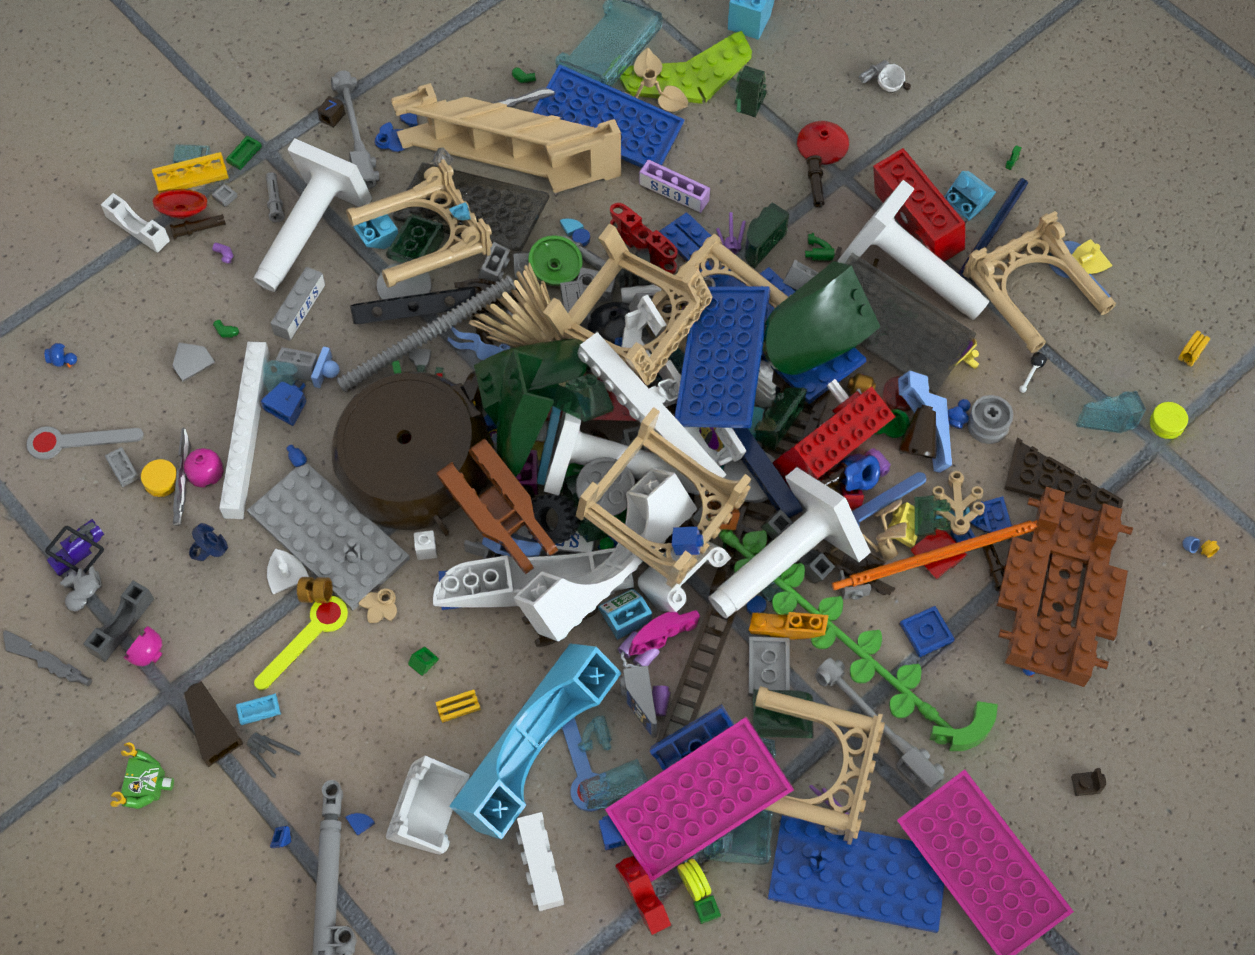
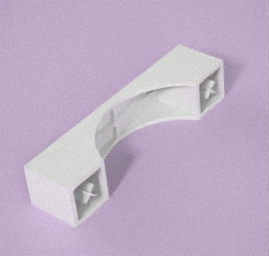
(560, 604)

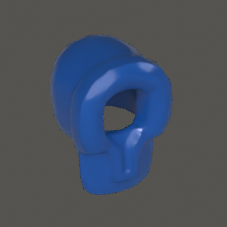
(861, 472)

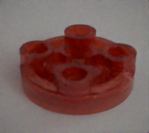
(892, 397)

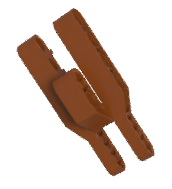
(490, 511)

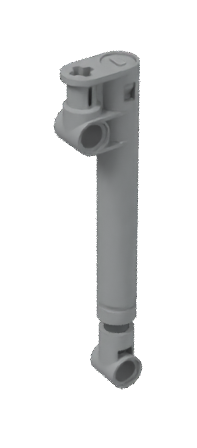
(326, 933)

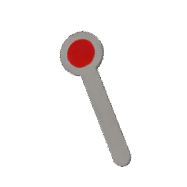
(48, 441)

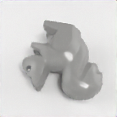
(84, 585)

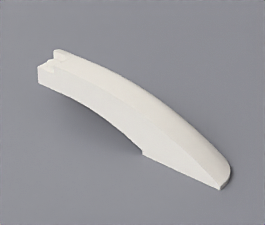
(499, 579)

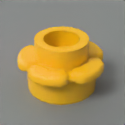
(1209, 548)

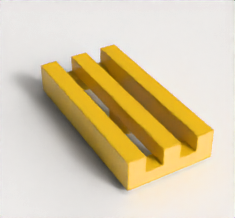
(454, 699)

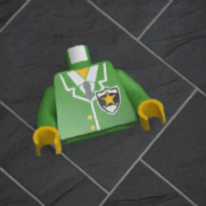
(142, 780)

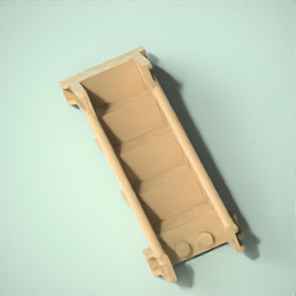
(513, 138)

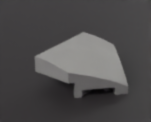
(191, 360)

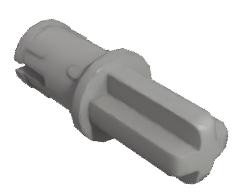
(873, 71)

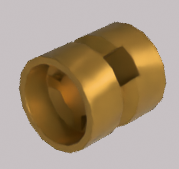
(314, 589)

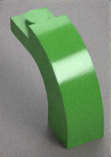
(970, 736)

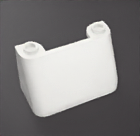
(672, 599)
(424, 805)

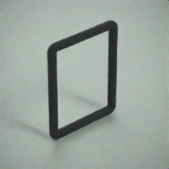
(81, 536)

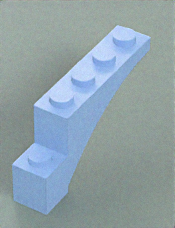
(915, 391)

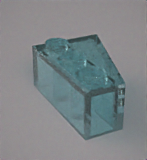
(612, 785)

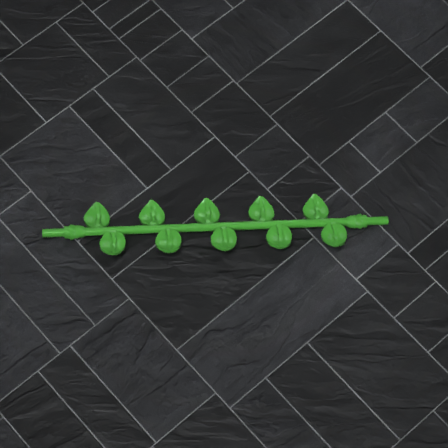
(868, 641)

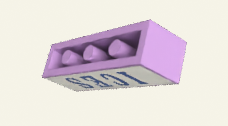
(674, 186)

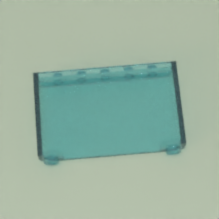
(614, 41)

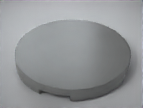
(412, 286)
(737, 470)
(614, 499)

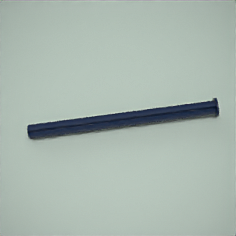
(998, 219)

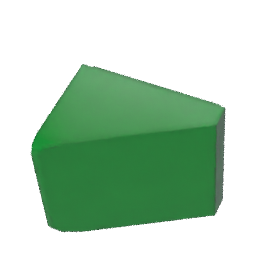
(422, 660)

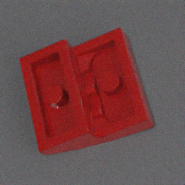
(934, 542)

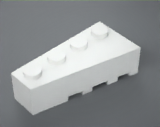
(540, 862)

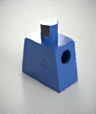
(285, 401)

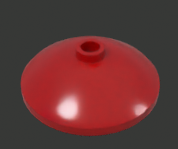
(829, 147)
(180, 203)

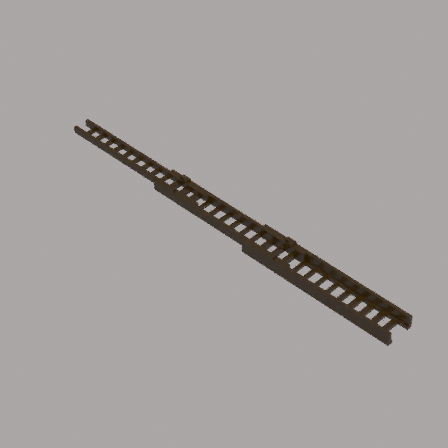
(721, 575)

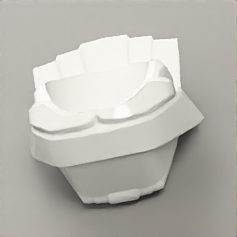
(765, 388)

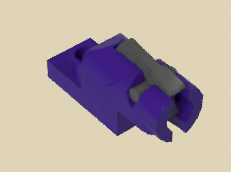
(75, 548)

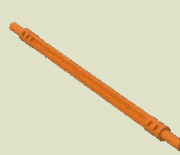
(935, 555)

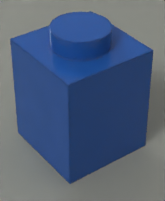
(687, 539)
(610, 834)

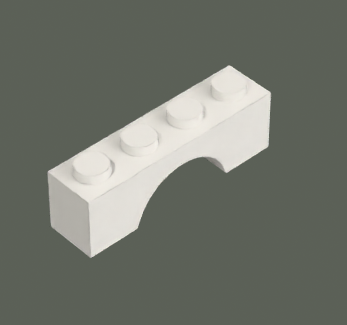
(147, 232)

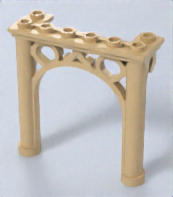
(437, 185)
(1049, 238)
(860, 726)

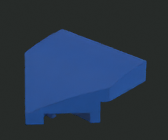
(994, 516)

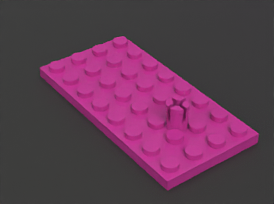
(699, 799)
(985, 866)

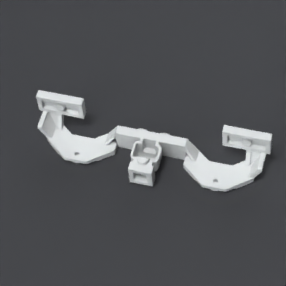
(668, 390)

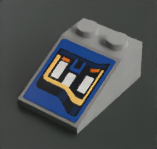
(637, 690)

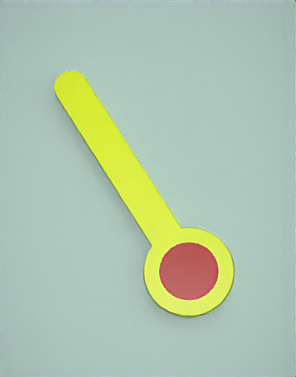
(323, 617)

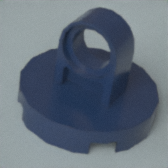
(208, 542)

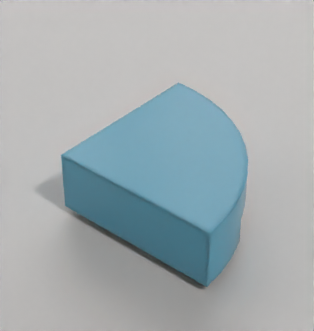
(460, 211)
(570, 225)

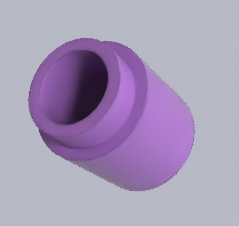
(883, 462)

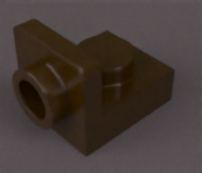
(1088, 782)

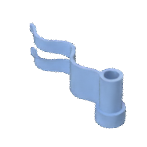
(482, 349)

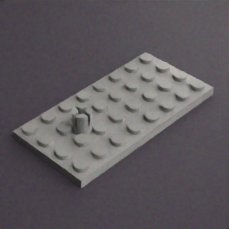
(328, 534)

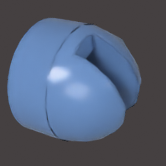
(1191, 544)

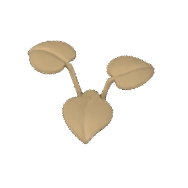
(649, 67)
(885, 543)

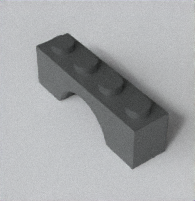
(815, 562)
(107, 638)

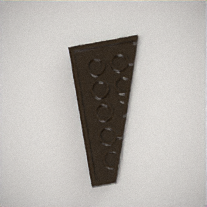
(1033, 472)

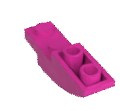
(657, 631)

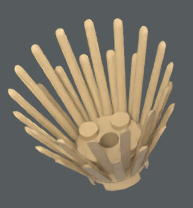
(528, 320)

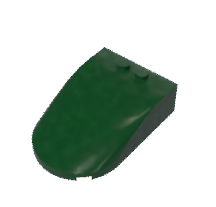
(819, 321)
(558, 366)
(519, 412)

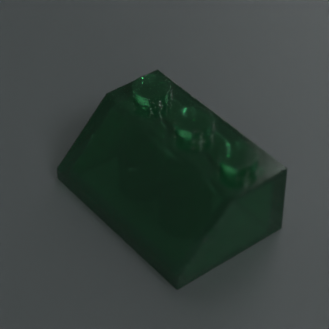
(583, 397)
(780, 416)

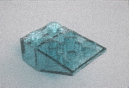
(1113, 414)

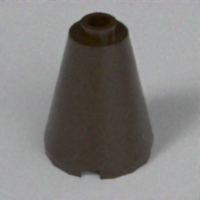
(921, 434)

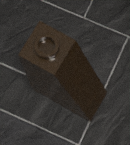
(212, 729)

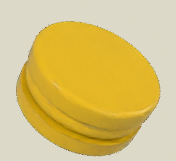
(1194, 348)
(159, 478)

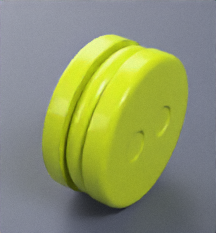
(1168, 420)
(694, 879)

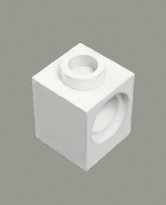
(425, 545)

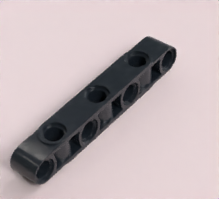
(399, 306)

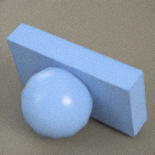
(324, 368)

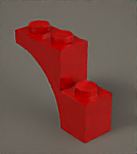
(643, 894)

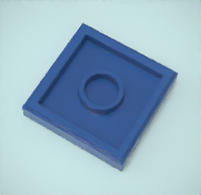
(927, 631)

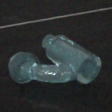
(602, 734)

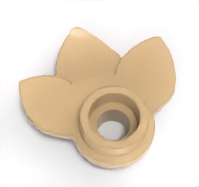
(377, 607)

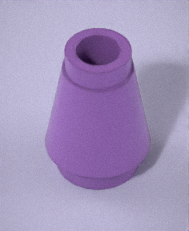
(661, 699)

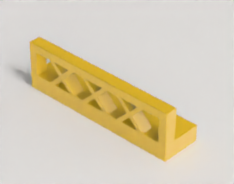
(190, 176)

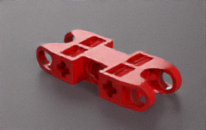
(638, 235)

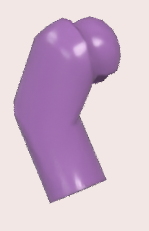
(225, 251)

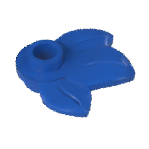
(389, 135)

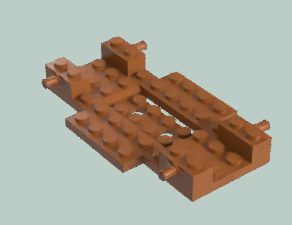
(1073, 538)

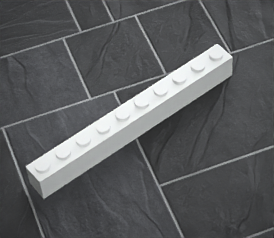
(639, 399)
(244, 431)

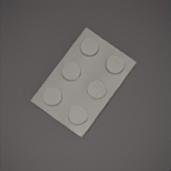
(769, 663)

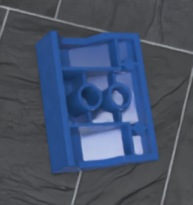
(691, 737)

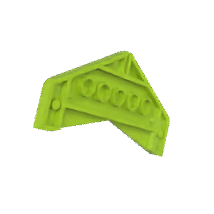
(702, 73)

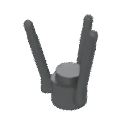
(260, 744)

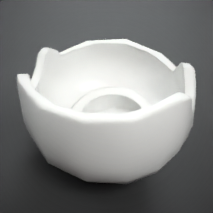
(891, 78)

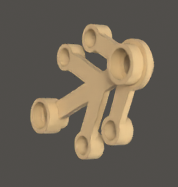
(956, 481)

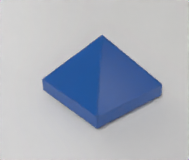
(281, 837)

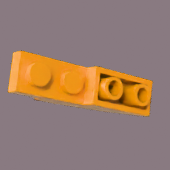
(789, 626)

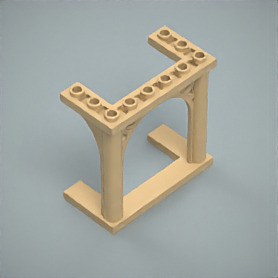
(717, 256)
(690, 287)
(726, 492)

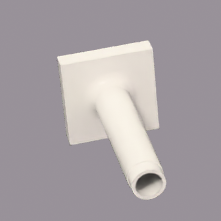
(325, 178)
(914, 256)
(581, 448)
(824, 517)

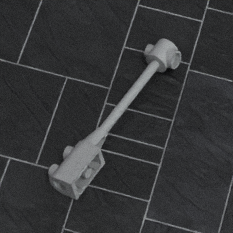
(345, 86)
(912, 762)

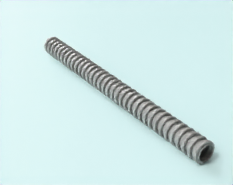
(426, 333)

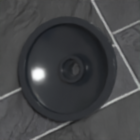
(609, 320)

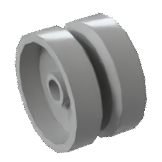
(990, 419)

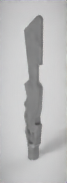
(44, 659)

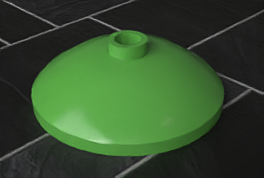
(558, 252)

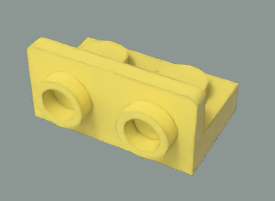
(906, 514)

